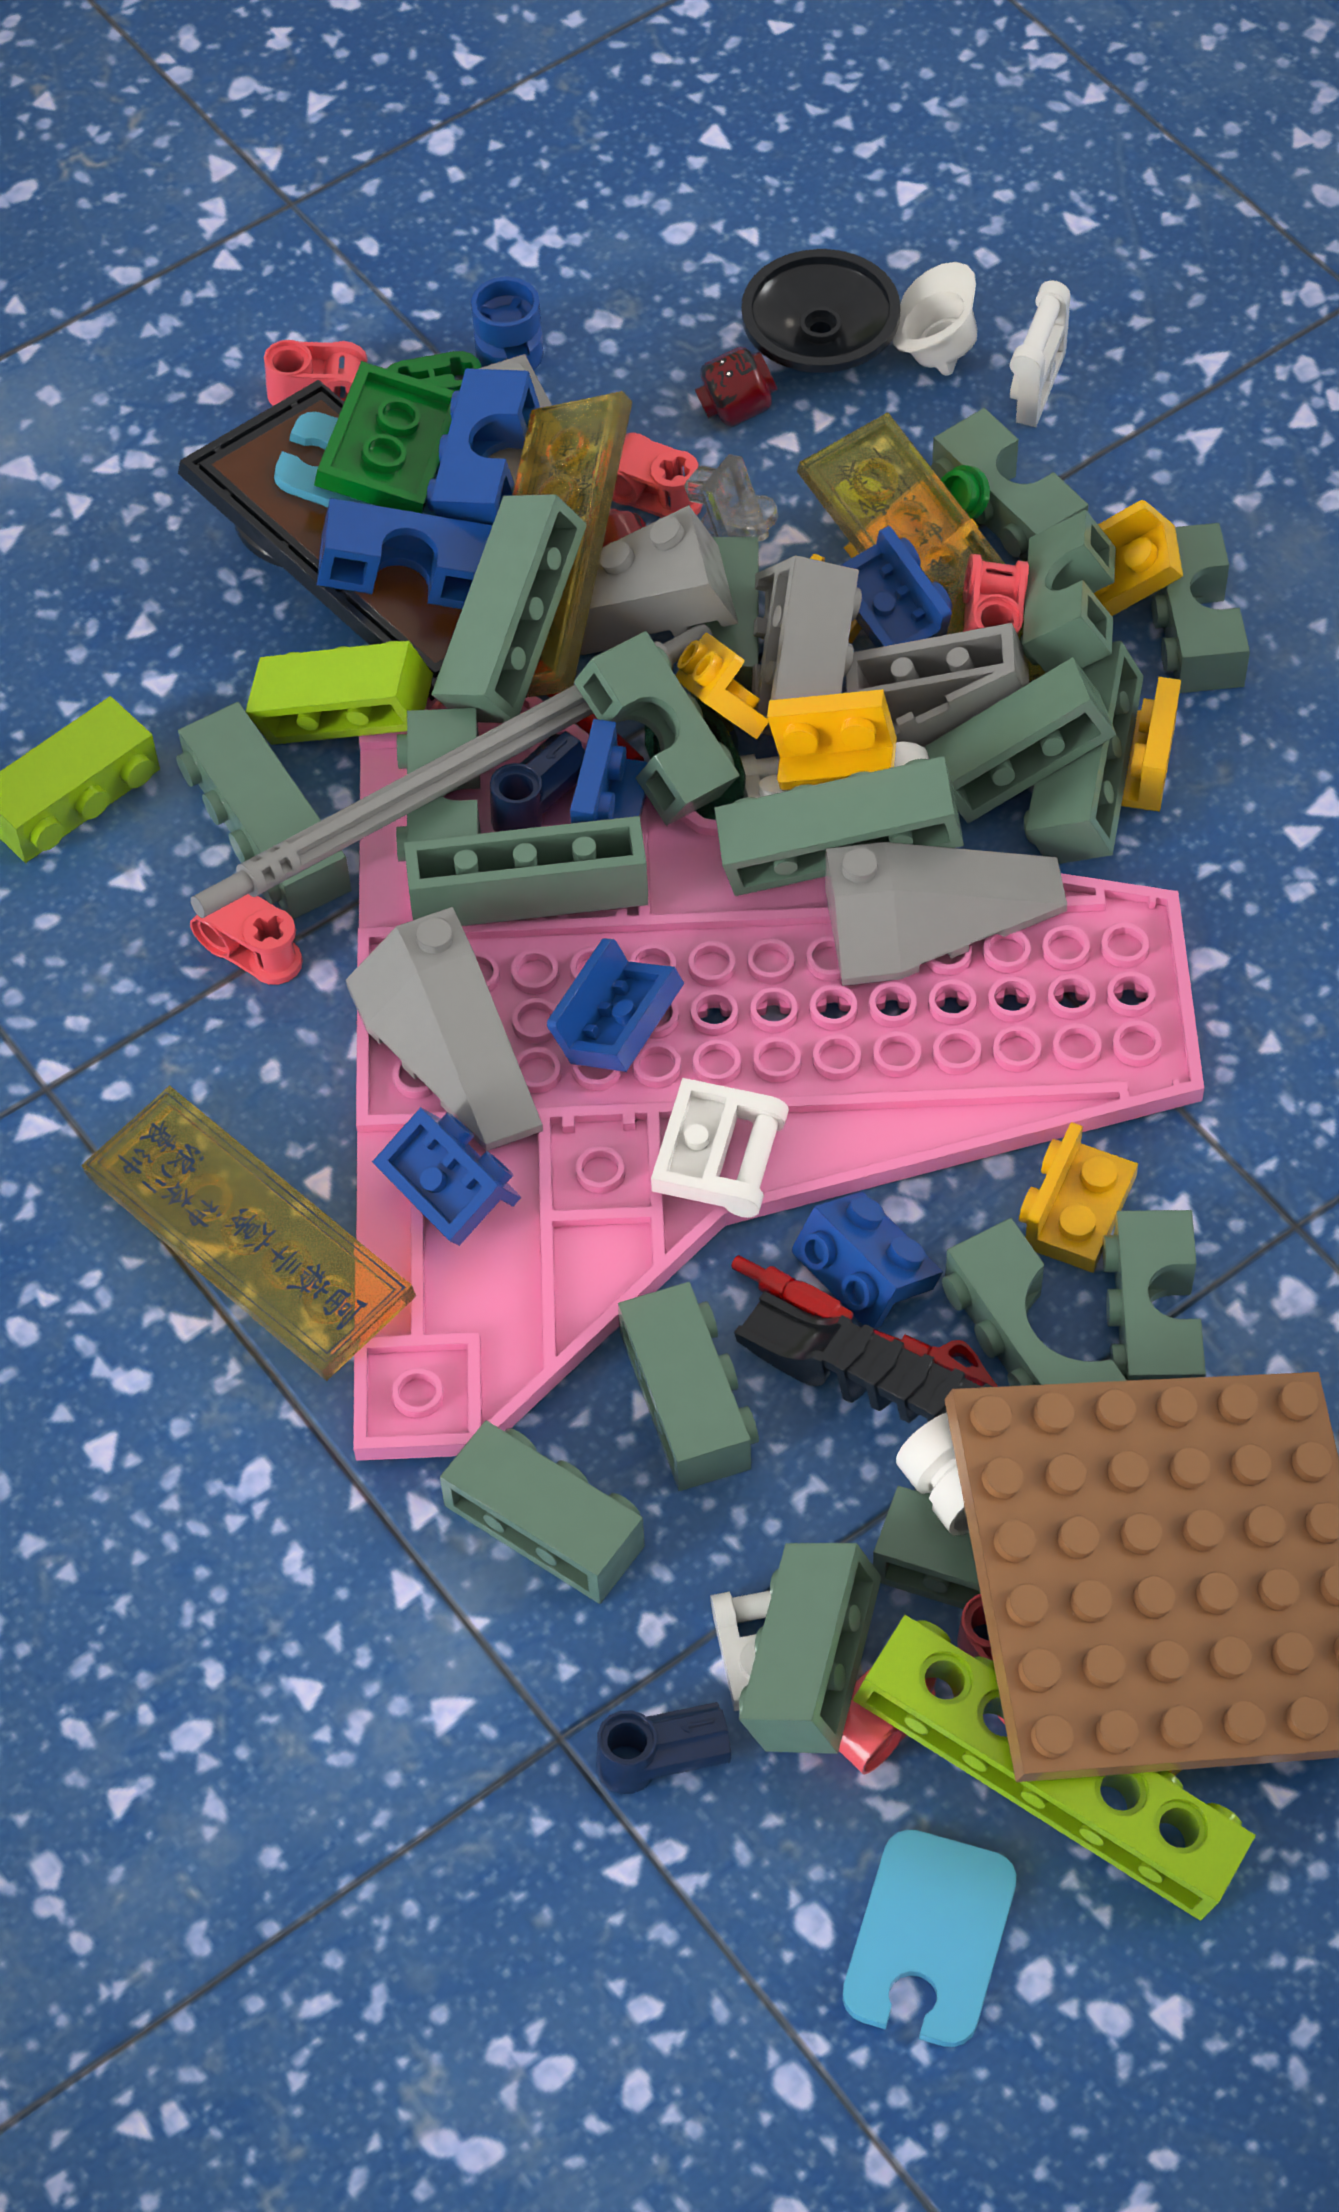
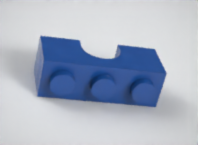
(486, 417)
(367, 538)

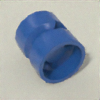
(507, 321)

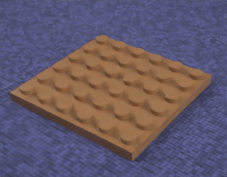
(1156, 1569)

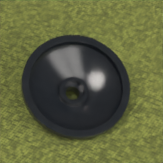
(820, 310)

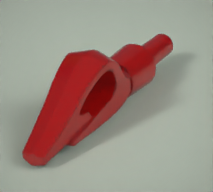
(791, 1290)
(944, 1356)

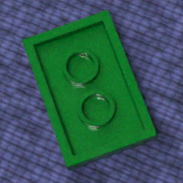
(386, 440)

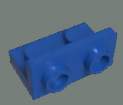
(607, 779)
(444, 1174)

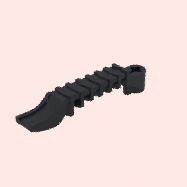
(813, 1345)

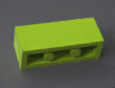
(338, 692)
(73, 777)

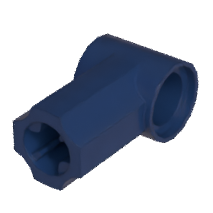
(529, 789)
(667, 1744)

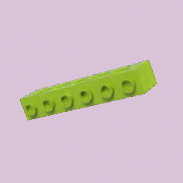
(1127, 1839)

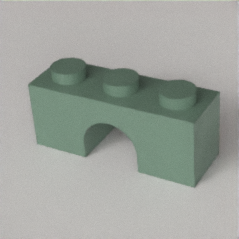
(1013, 508)
(1060, 604)
(1201, 643)
(639, 685)
(428, 738)
(1152, 1260)

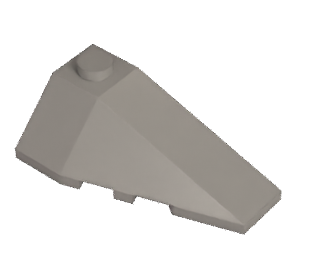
(918, 902)
(438, 1017)

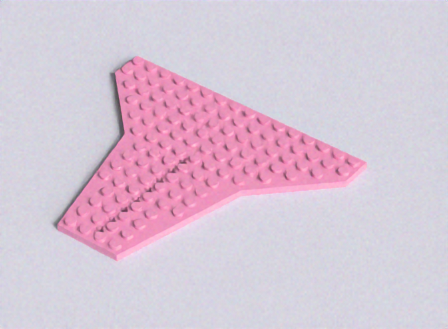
(863, 1095)

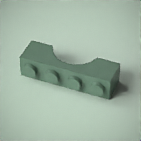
(997, 1283)

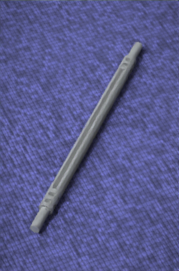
(409, 792)

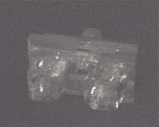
(731, 501)

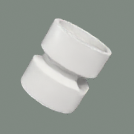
(932, 1468)

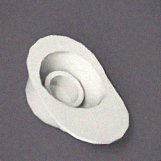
(938, 317)

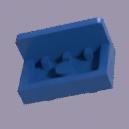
(897, 595)
(612, 1008)
(863, 1257)

